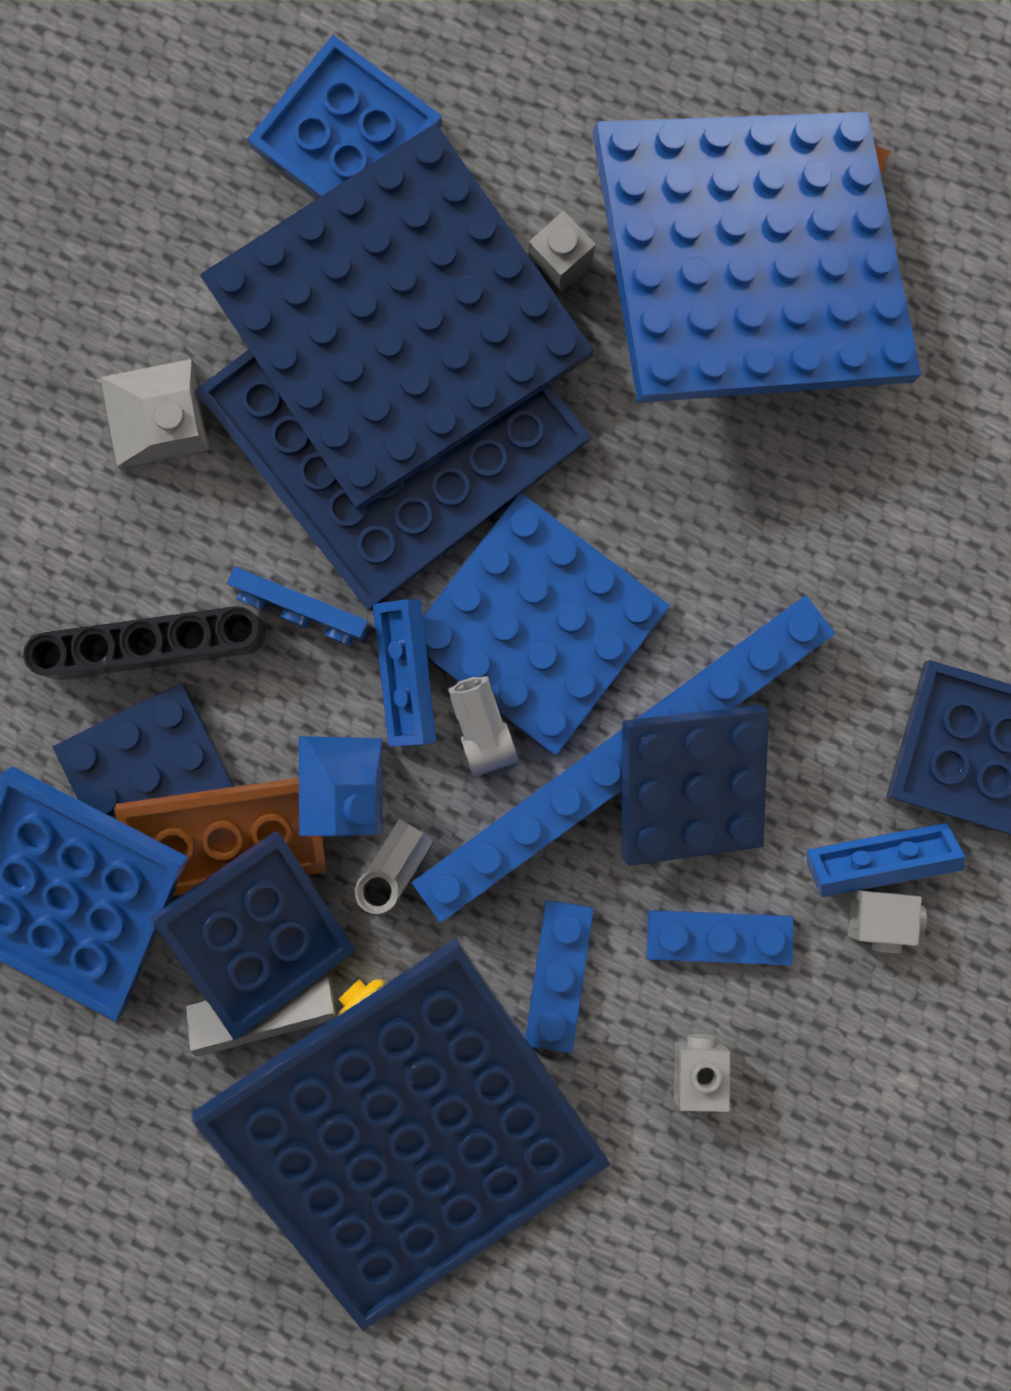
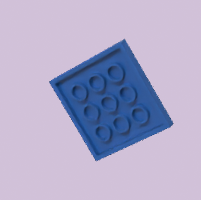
(540, 621)
(78, 893)

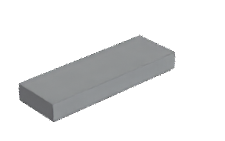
(306, 1009)

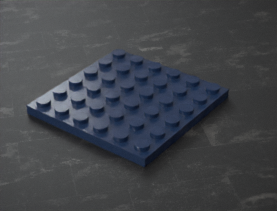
(397, 316)
(417, 519)
(403, 1135)

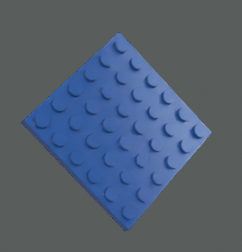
(753, 255)

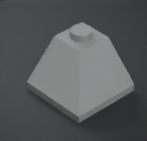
(155, 413)

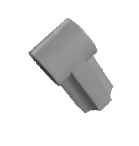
(484, 734)
(395, 863)

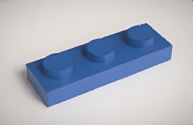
(298, 607)
(404, 672)
(885, 859)
(719, 937)
(559, 976)

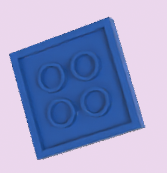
(338, 120)

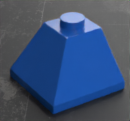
(340, 786)

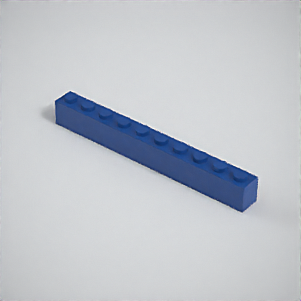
(599, 773)

